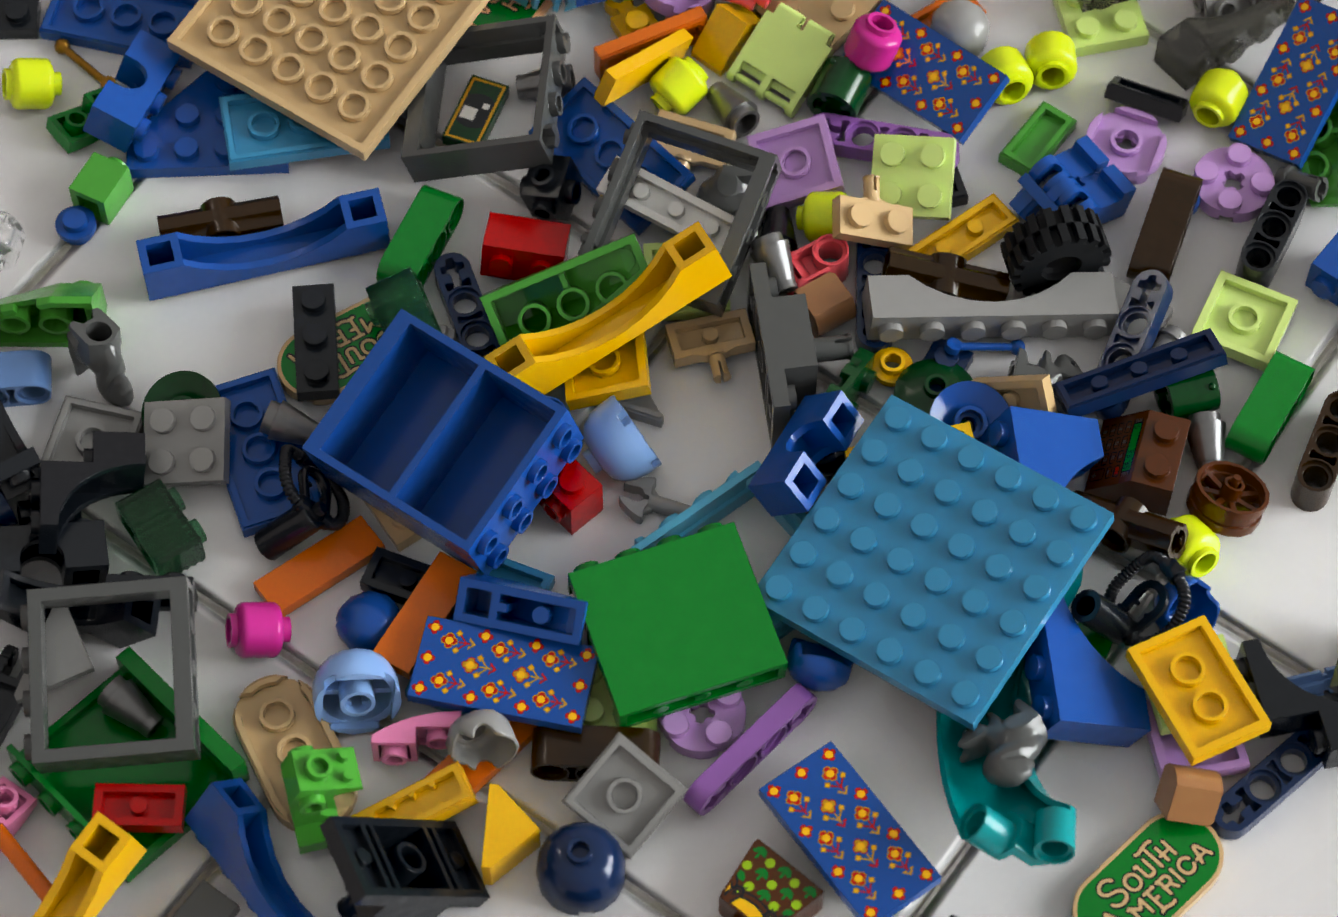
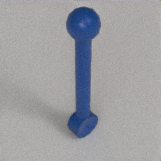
(954, 346)

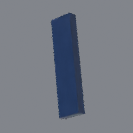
(1140, 373)

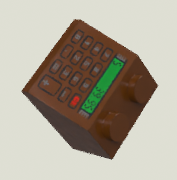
(1140, 458)

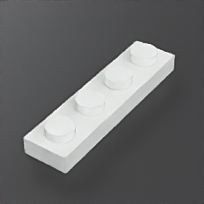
(673, 207)

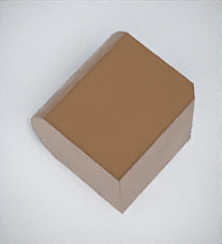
(827, 303)
(1189, 794)

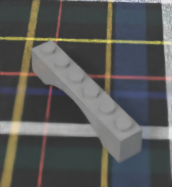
(907, 309)

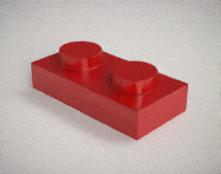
(142, 806)

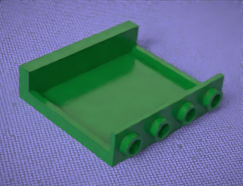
(678, 624)
(85, 725)

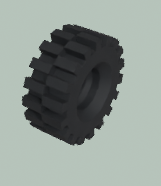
(1053, 247)

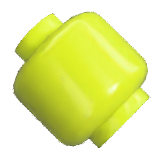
(1051, 59)
(1014, 65)
(31, 83)
(678, 85)
(1218, 97)
(816, 214)
(1201, 547)

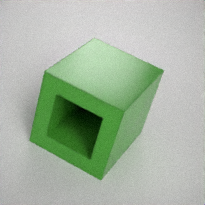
(102, 187)

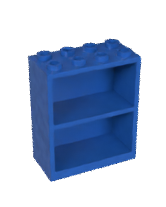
(445, 442)

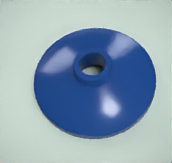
(969, 402)

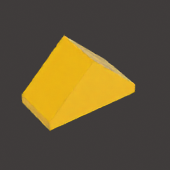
(724, 36)
(507, 837)

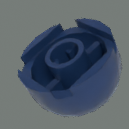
(580, 868)

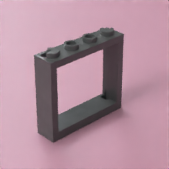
(497, 155)
(624, 172)
(186, 705)

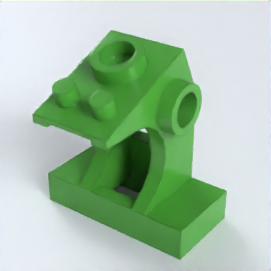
(311, 783)

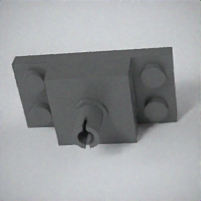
(786, 348)

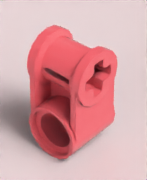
(810, 264)

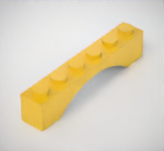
(675, 277)
(92, 870)

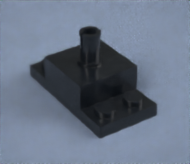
(402, 866)

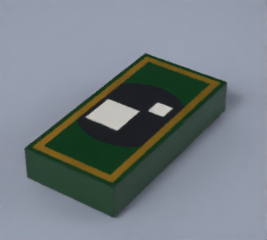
(476, 111)

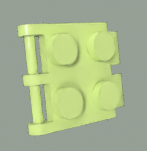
(783, 57)

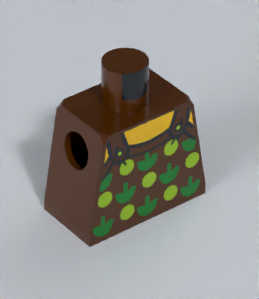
(769, 888)

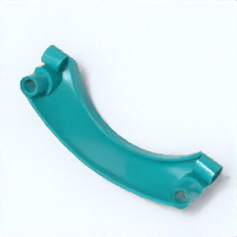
(999, 819)

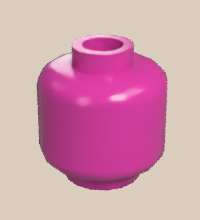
(873, 42)
(257, 629)

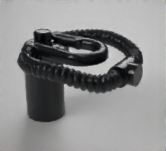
(306, 515)
(1115, 621)

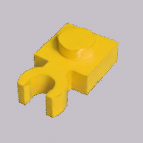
(627, 17)

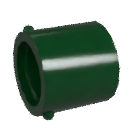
(839, 88)
(1189, 396)

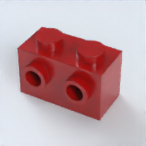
(522, 246)
(575, 498)

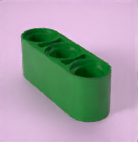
(422, 234)
(1269, 408)

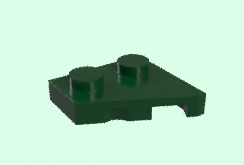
(856, 376)

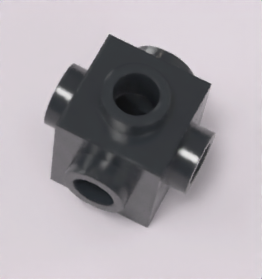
(552, 189)

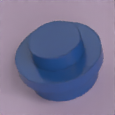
(76, 225)

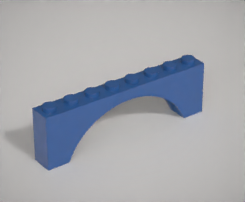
(1067, 677)

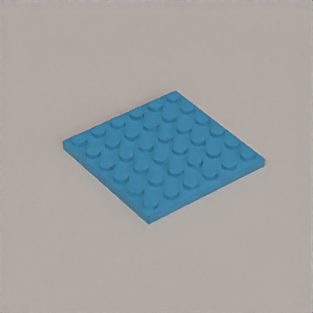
(933, 561)

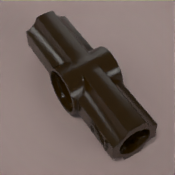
(225, 218)
(948, 274)
(1140, 529)

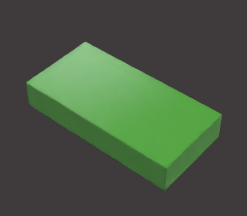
(1037, 138)

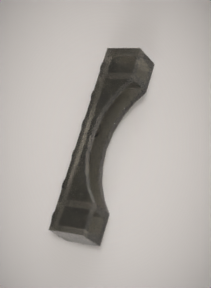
(1213, 41)

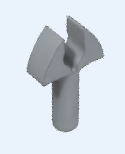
(651, 503)

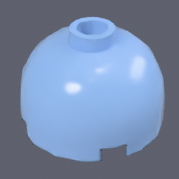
(617, 443)
(355, 691)

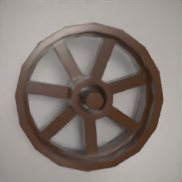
(1232, 501)

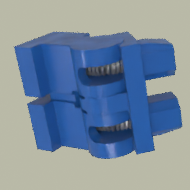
(1074, 179)

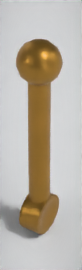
(63, 47)

